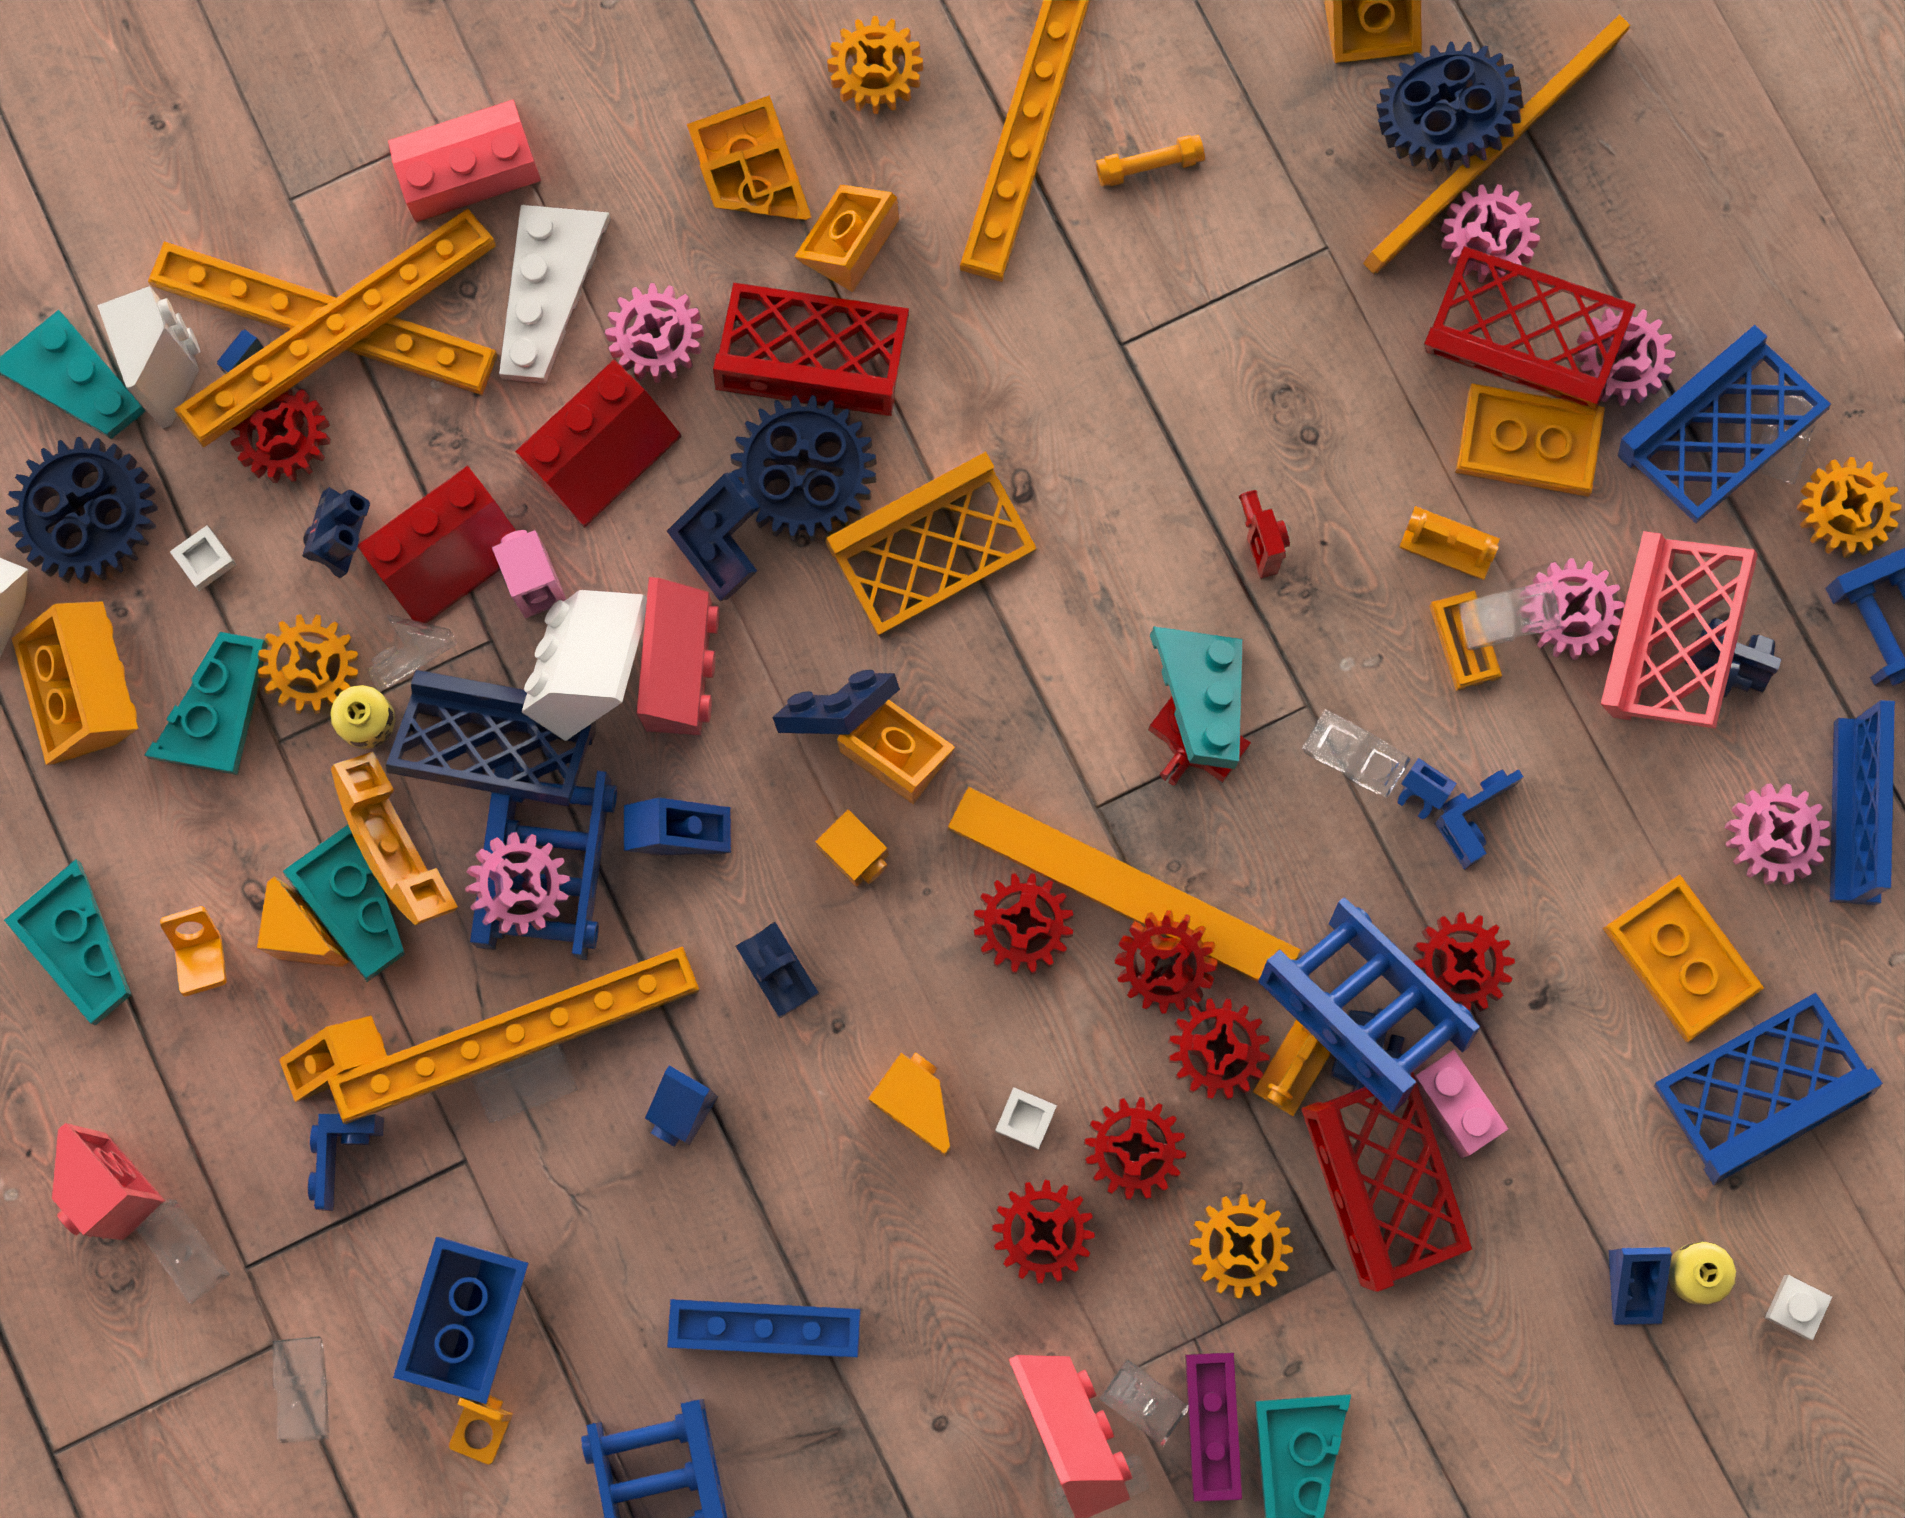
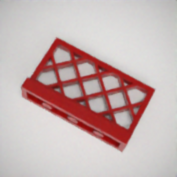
(1515, 365)
(783, 380)
(1355, 1204)

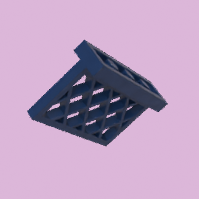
(498, 709)

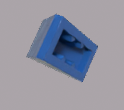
(1639, 1284)

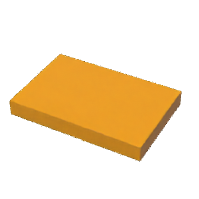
(1529, 440)
(1683, 958)

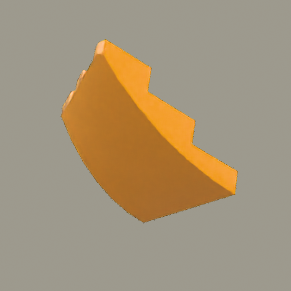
(749, 161)

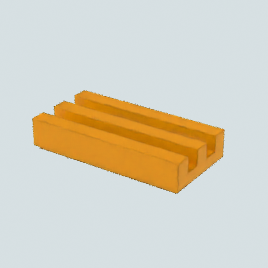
(1459, 679)

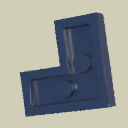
(706, 537)
(839, 711)

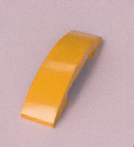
(385, 842)

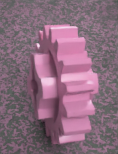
(1501, 217)
(639, 340)
(1634, 368)
(1587, 619)
(1788, 848)
(533, 898)

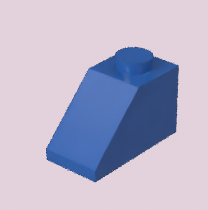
(676, 827)
(679, 1107)

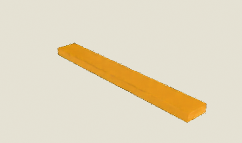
(1023, 138)
(1463, 177)
(288, 304)
(334, 328)
(1110, 881)
(512, 1035)

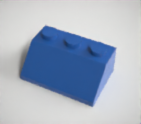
(461, 1320)

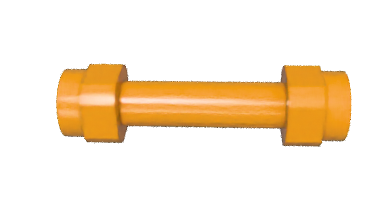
(1187, 150)

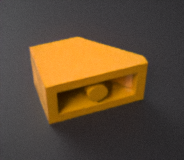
(329, 1054)
(914, 1100)

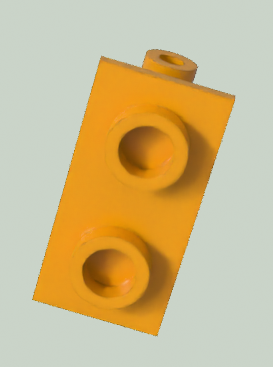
(1449, 543)
(1292, 1070)

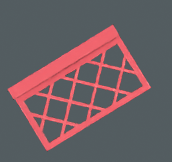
(1640, 621)

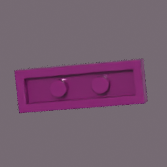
(1213, 1427)

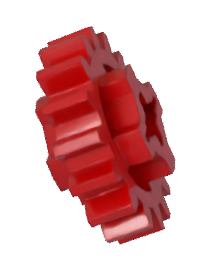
(294, 444)
(1002, 917)
(1153, 948)
(1477, 976)
(1197, 1045)
(1132, 1169)
(1026, 1246)

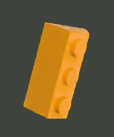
(74, 681)

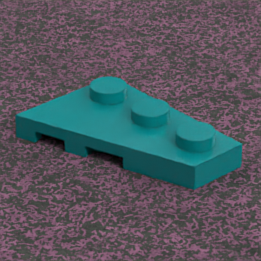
(69, 374)
(1206, 691)
(216, 711)
(348, 902)
(72, 942)
(1299, 1452)

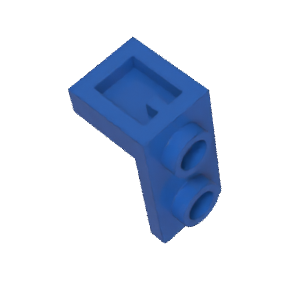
(1466, 838)
(323, 1142)

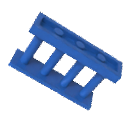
(1859, 589)
(502, 823)
(1356, 1044)
(698, 1474)

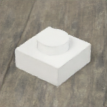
(203, 558)
(1025, 1118)
(1798, 1307)

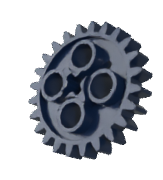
(1450, 106)
(810, 429)
(63, 477)

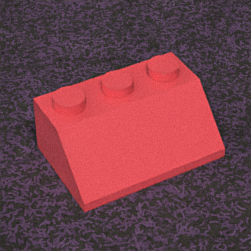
(463, 161)
(676, 658)
(99, 1186)
(1073, 1433)

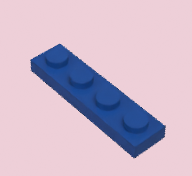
(764, 1328)

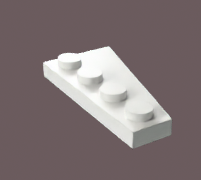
(547, 274)

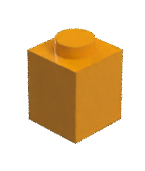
(853, 849)

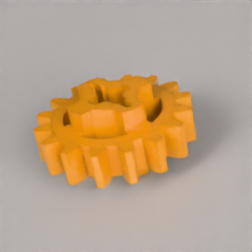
(876, 46)
(1855, 488)
(324, 652)
(1256, 1232)

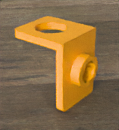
(198, 954)
(490, 1413)

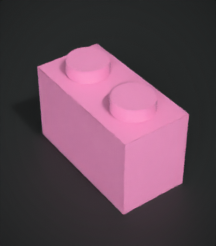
(528, 572)
(1459, 1105)

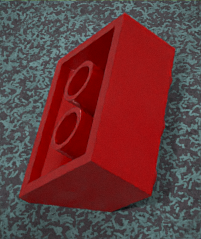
(598, 443)
(439, 546)

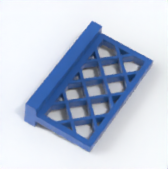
(1696, 397)
(1862, 806)
(1789, 1123)

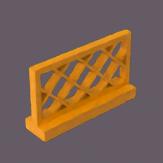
(912, 508)

